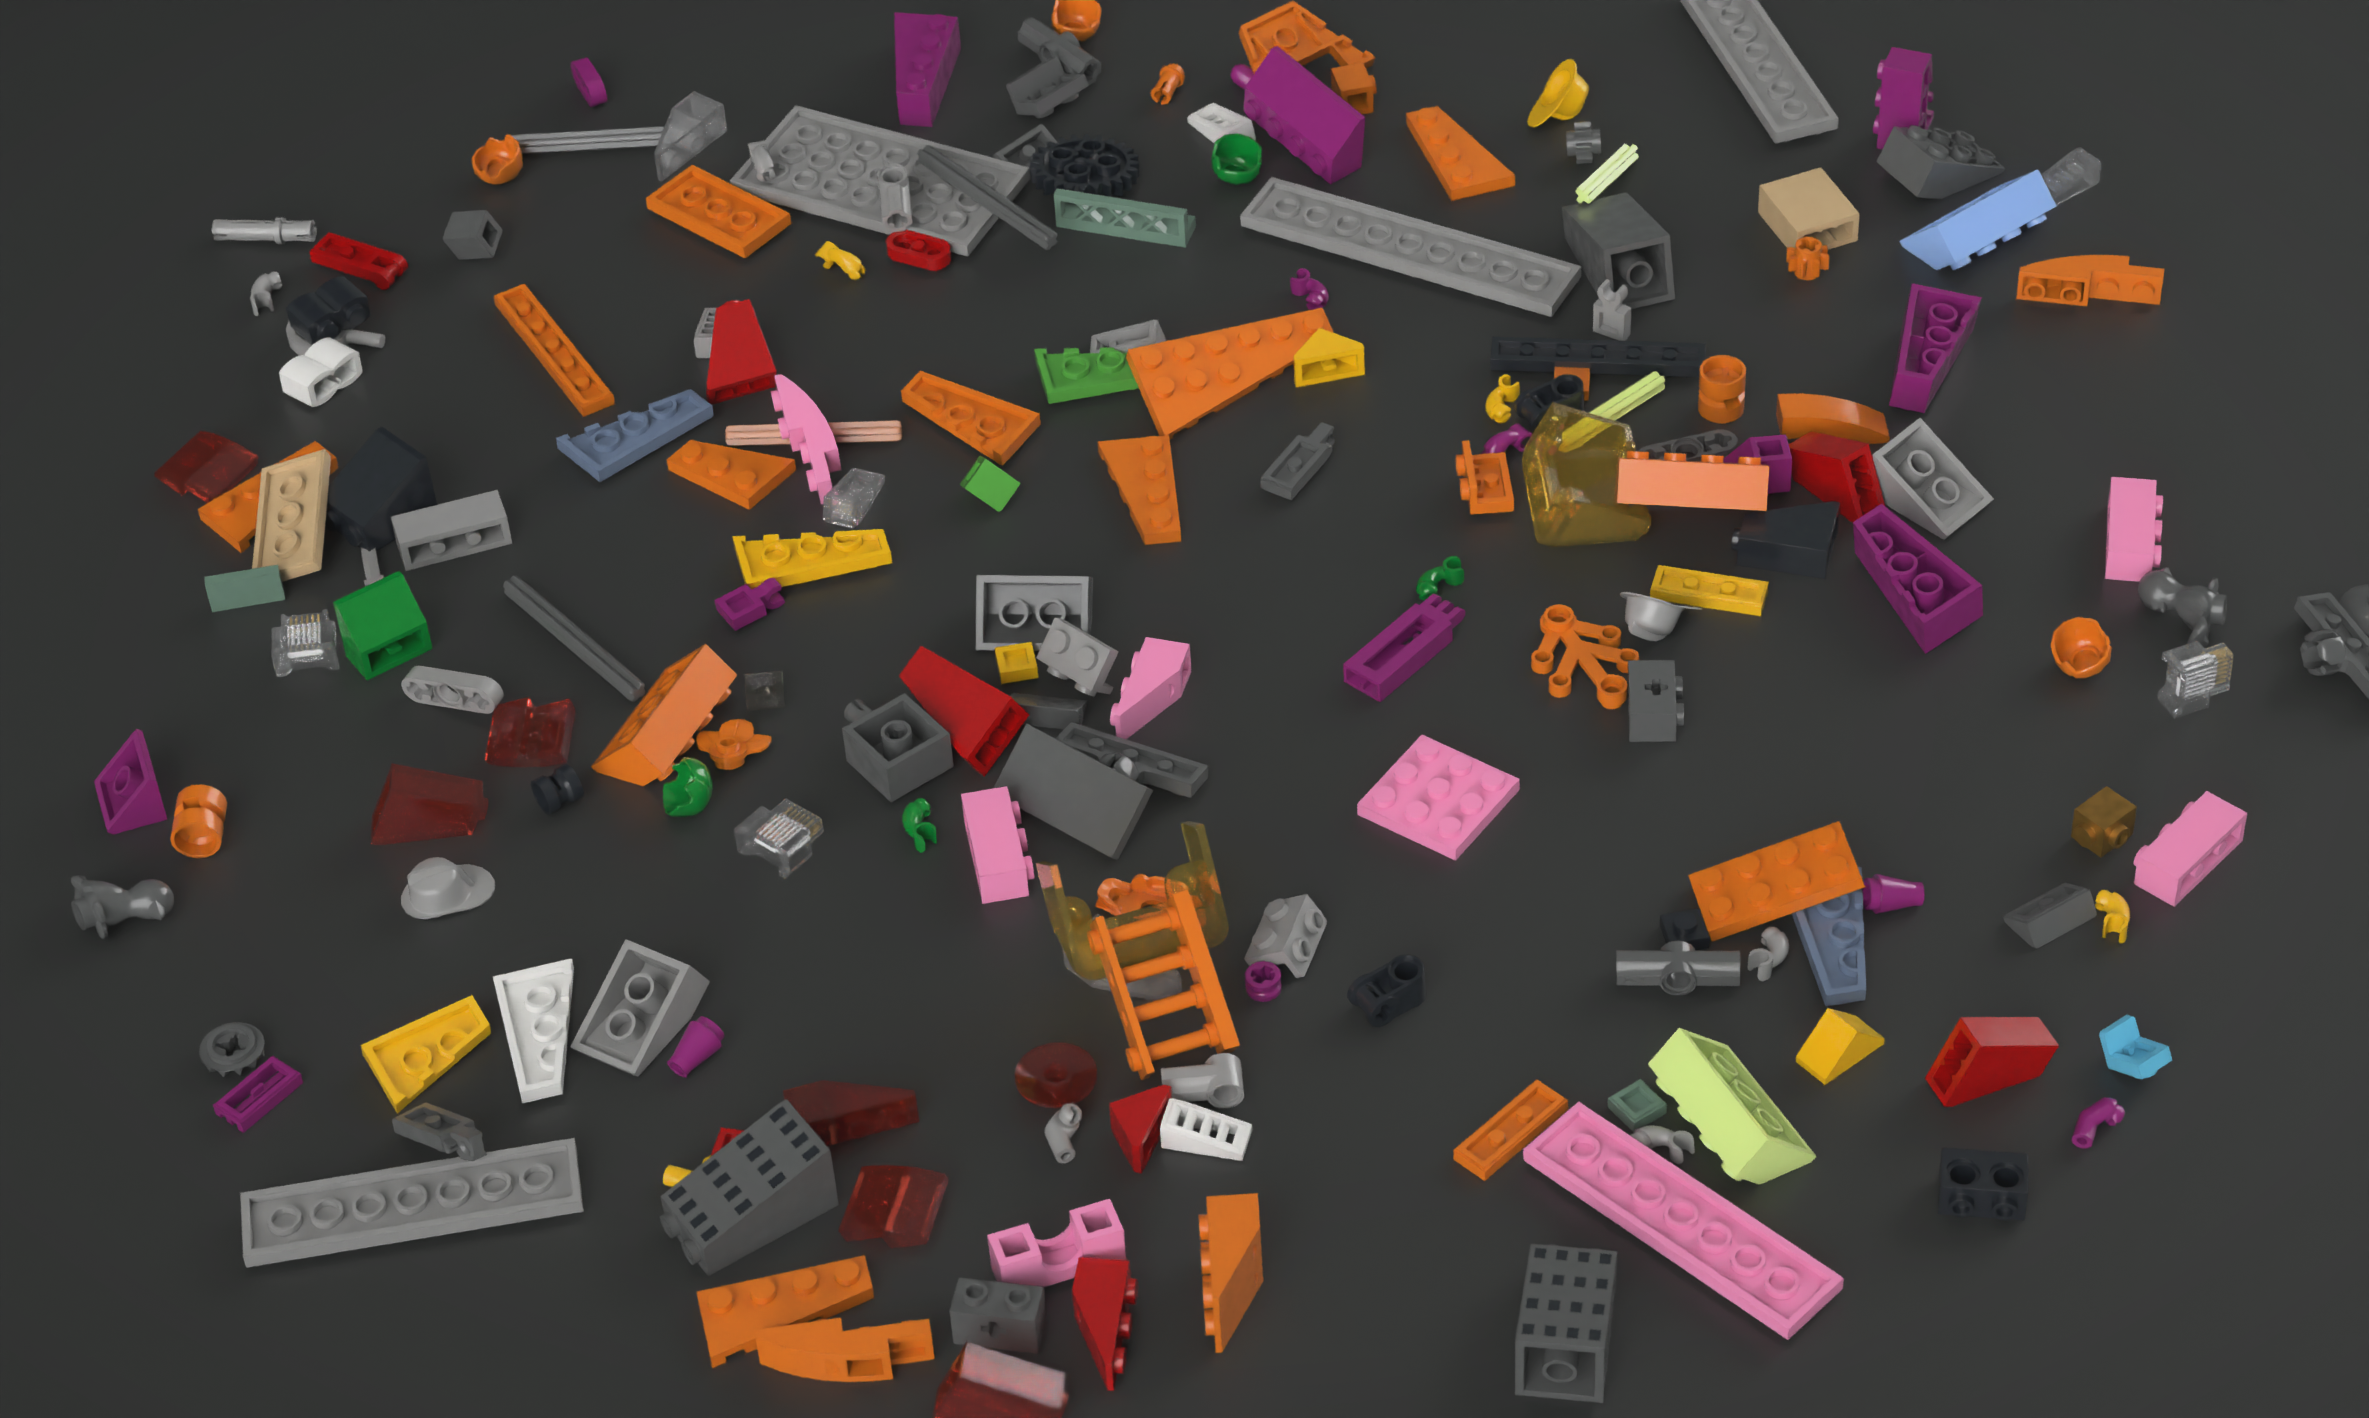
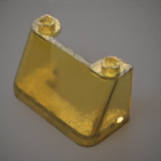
(1573, 480)

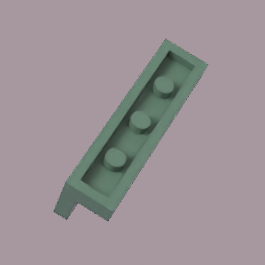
(1123, 218)

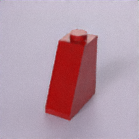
(738, 354)
(1837, 472)
(1989, 1056)

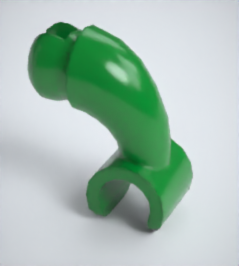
(1450, 571)
(912, 822)

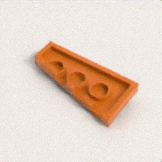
(1456, 156)
(972, 416)
(1145, 484)
(236, 511)
(788, 1298)

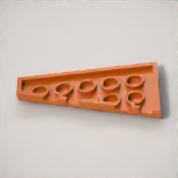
(1215, 368)

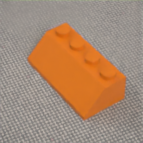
(1692, 483)
(667, 718)

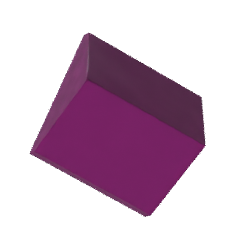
(130, 788)

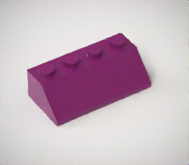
(1305, 116)

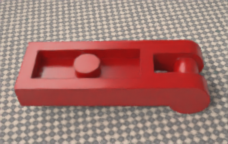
(359, 259)

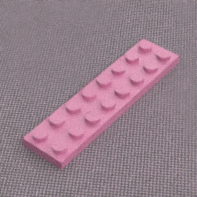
(1684, 1220)

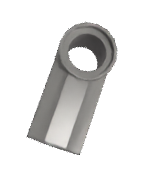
(895, 197)
(1216, 1081)

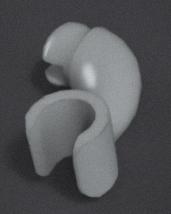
(761, 159)
(261, 291)
(1776, 952)
(1655, 1136)

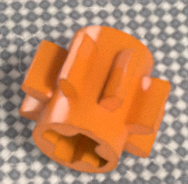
(1807, 258)

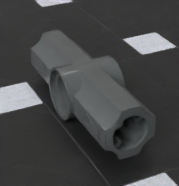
(1065, 46)
(1677, 968)

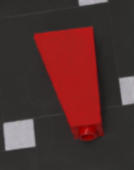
(968, 708)

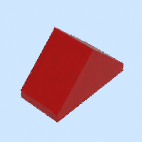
(1138, 1122)

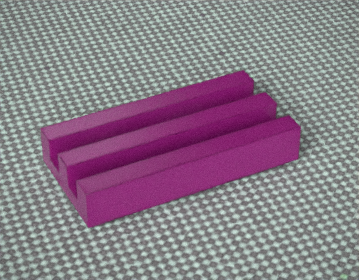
(262, 1097)

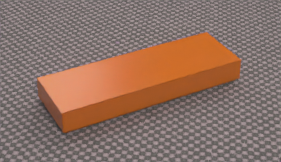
(1510, 1130)

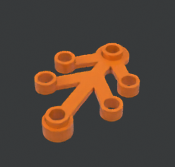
(1561, 623)

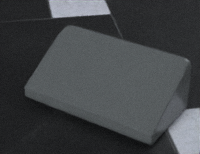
(1021, 150)
(1051, 711)
(2052, 914)

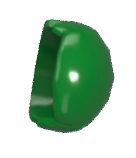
(1236, 158)
(689, 791)

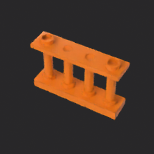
(1191, 955)

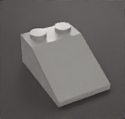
(1928, 481)
(639, 1008)

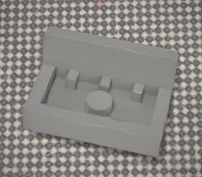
(1077, 656)
(1288, 934)

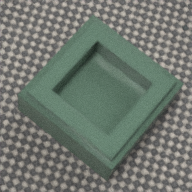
(1637, 1105)

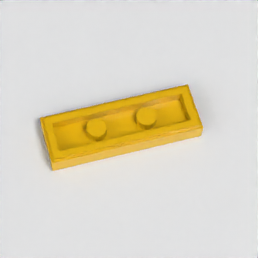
(1709, 590)

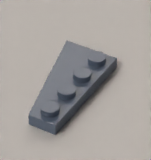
(635, 434)
(1835, 946)

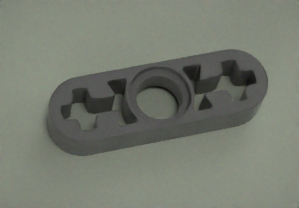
(1713, 443)

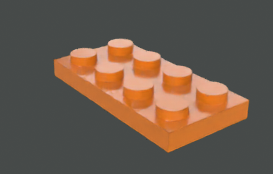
(718, 211)
(1776, 881)

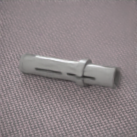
(275, 230)

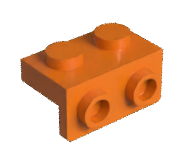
(1485, 481)

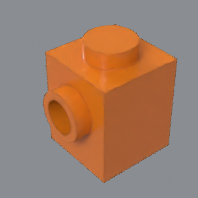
(1354, 86)

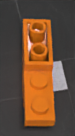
(2082, 277)
(830, 1354)

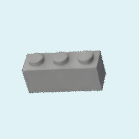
(451, 530)

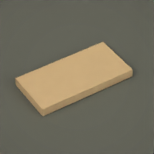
(293, 515)

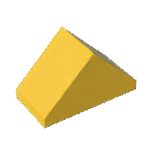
(1327, 359)
(1837, 1045)

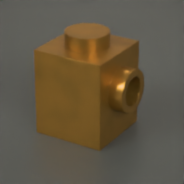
(2103, 822)

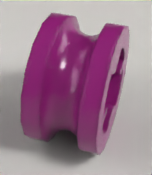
(1268, 975)

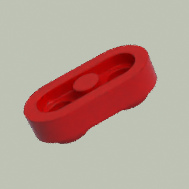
(918, 250)

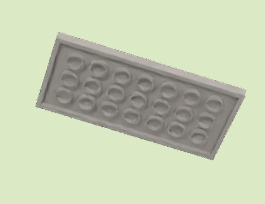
(832, 170)

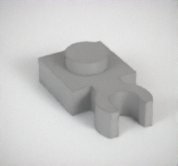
(1610, 315)

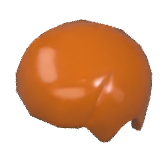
(1077, 17)
(498, 160)
(2080, 647)

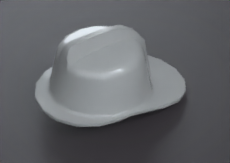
(1650, 617)
(445, 888)

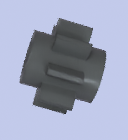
(1583, 142)

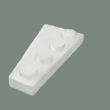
(536, 1023)

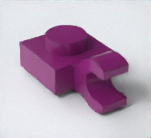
(747, 604)

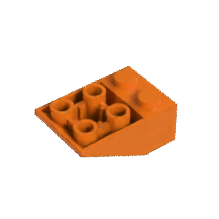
(1233, 1261)

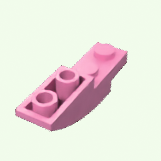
(807, 433)

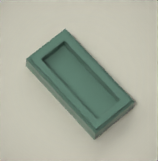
(244, 588)

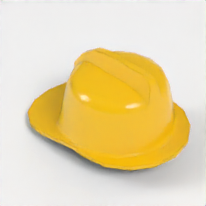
(1562, 95)

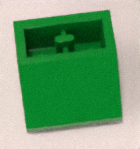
(382, 626)

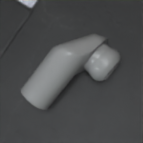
(1061, 1129)

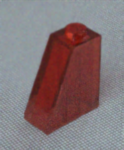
(426, 806)
(999, 1386)

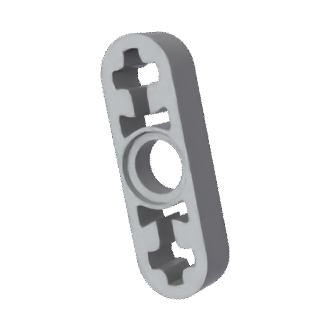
(431, 685)

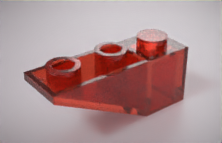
(852, 1110)

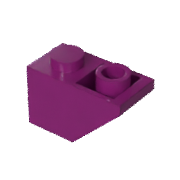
(1773, 452)

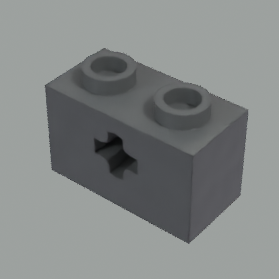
(1652, 701)
(998, 1315)

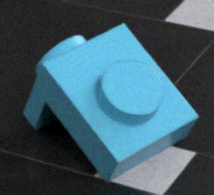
(2129, 1052)

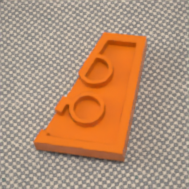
(731, 472)

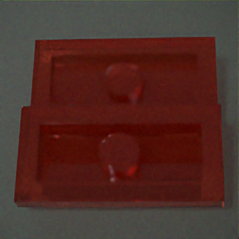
(207, 466)
(530, 734)
(893, 1205)

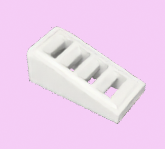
(1224, 123)
(1191, 1116)

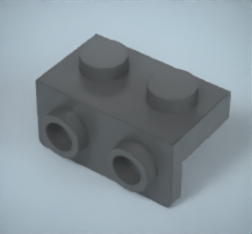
(1044, 88)

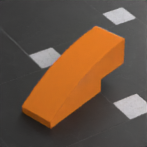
(1831, 416)

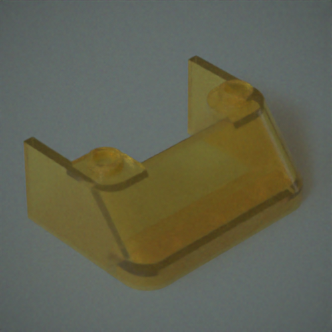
(1072, 916)

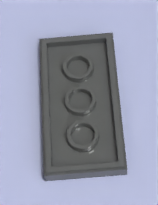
(1073, 791)

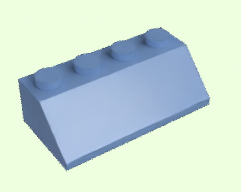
(1982, 222)

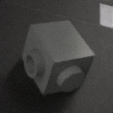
(472, 234)

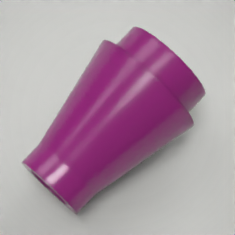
(1890, 893)
(697, 1044)

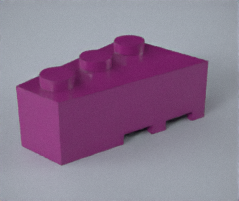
(1903, 92)

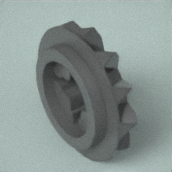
(224, 1039)

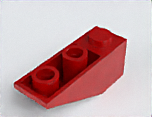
(1101, 1307)

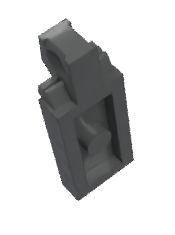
(1299, 462)
(441, 1131)

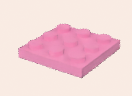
(1438, 797)

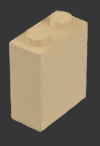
(1808, 207)

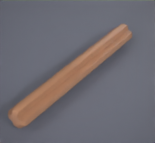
(843, 433)

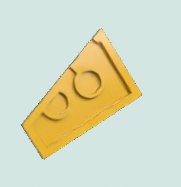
(425, 1049)

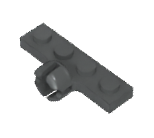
(2334, 641)
(1137, 760)

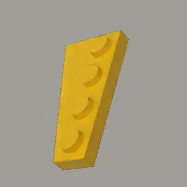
(810, 556)

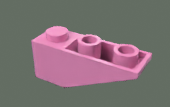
(1154, 684)

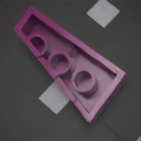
(924, 63)
(1930, 340)
(1917, 579)

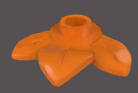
(732, 743)

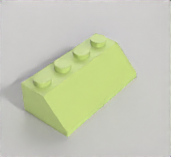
(1728, 1108)

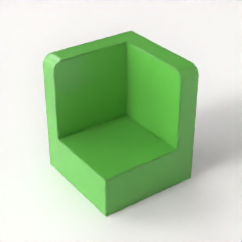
(990, 483)

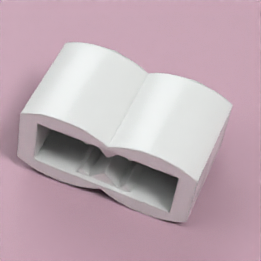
(320, 372)

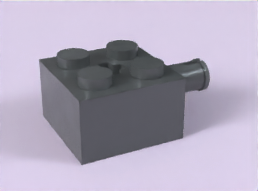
(896, 745)

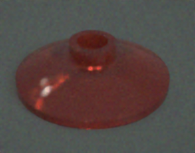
(1055, 1075)

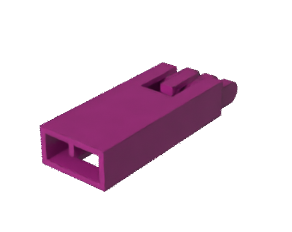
(1388, 662)

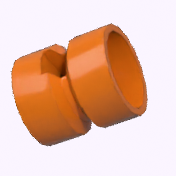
(1722, 389)
(198, 821)

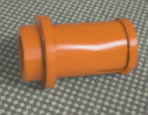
(1170, 78)

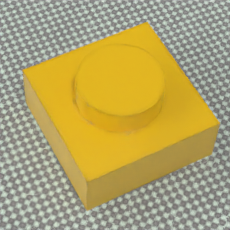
(1016, 662)

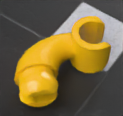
(847, 261)
(1495, 402)
(2117, 913)

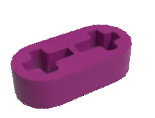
(588, 82)

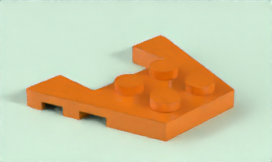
(1300, 36)

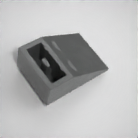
(1936, 161)

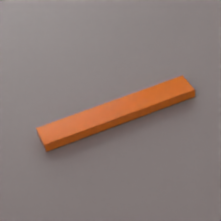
(554, 350)

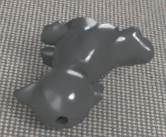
(2194, 604)
(106, 904)

